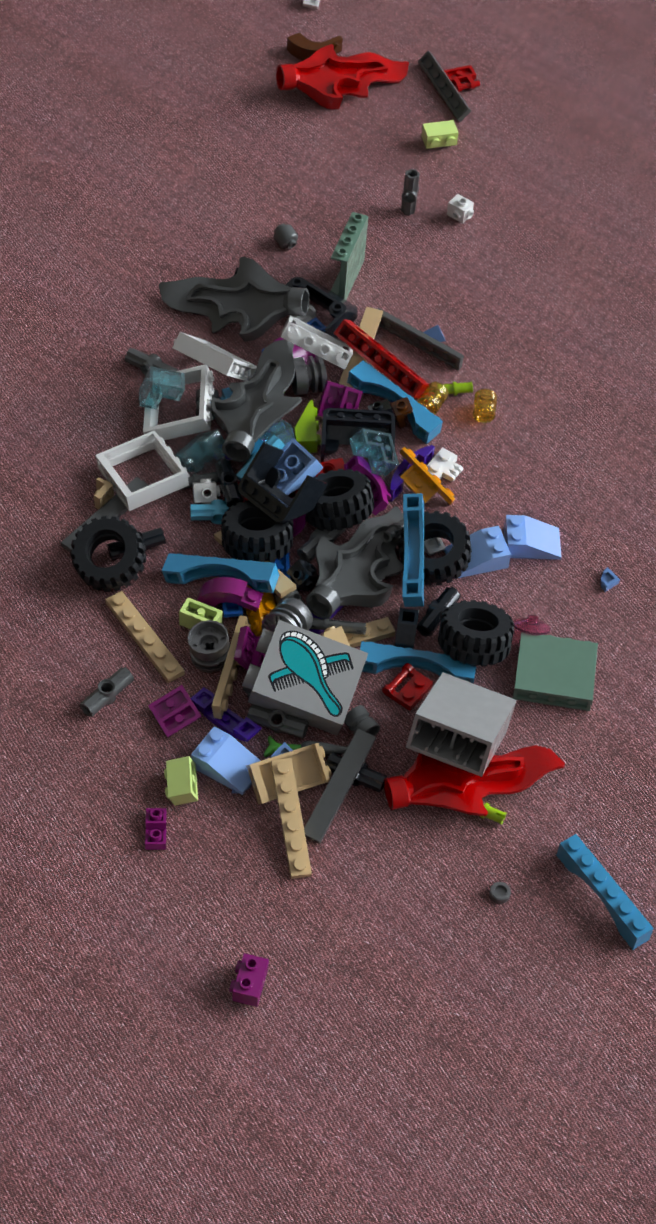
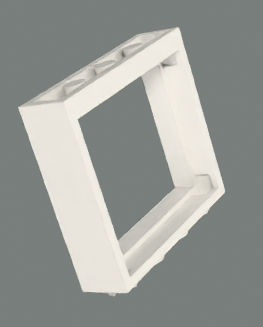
(317, 342)
(214, 357)
(189, 425)
(131, 449)

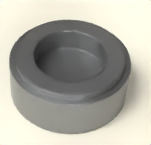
(500, 892)

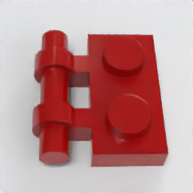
(463, 74)

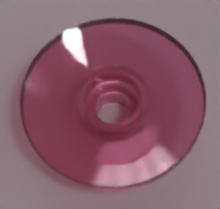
(531, 625)

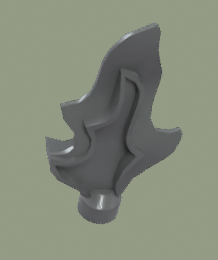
(245, 298)
(257, 402)
(356, 569)

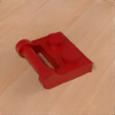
(412, 691)

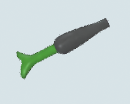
(328, 748)

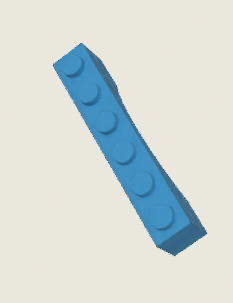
(367, 379)
(413, 550)
(186, 568)
(385, 657)
(628, 919)

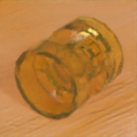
(434, 397)
(485, 405)

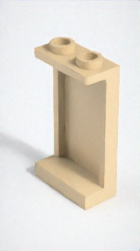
(308, 771)

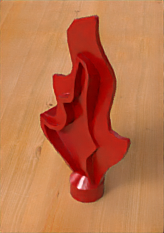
(330, 77)
(446, 786)

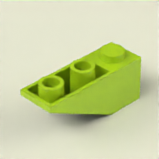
(306, 429)

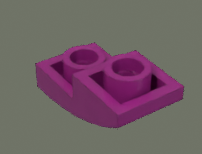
(155, 829)

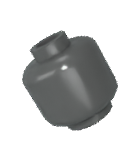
(285, 236)

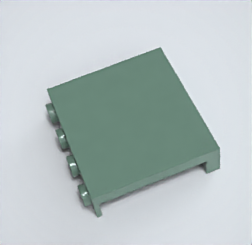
(351, 253)
(555, 671)

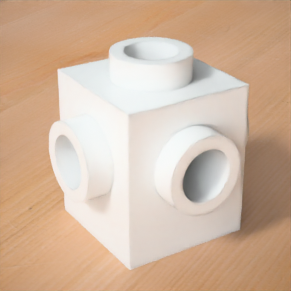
(460, 208)
(200, 487)

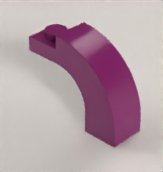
(379, 489)
(229, 590)

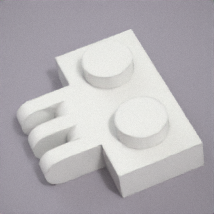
(444, 465)

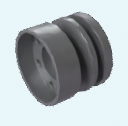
(311, 374)
(289, 611)
(208, 645)

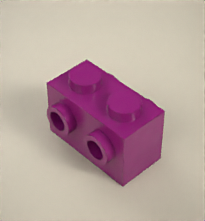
(250, 979)

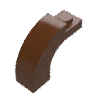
(303, 48)

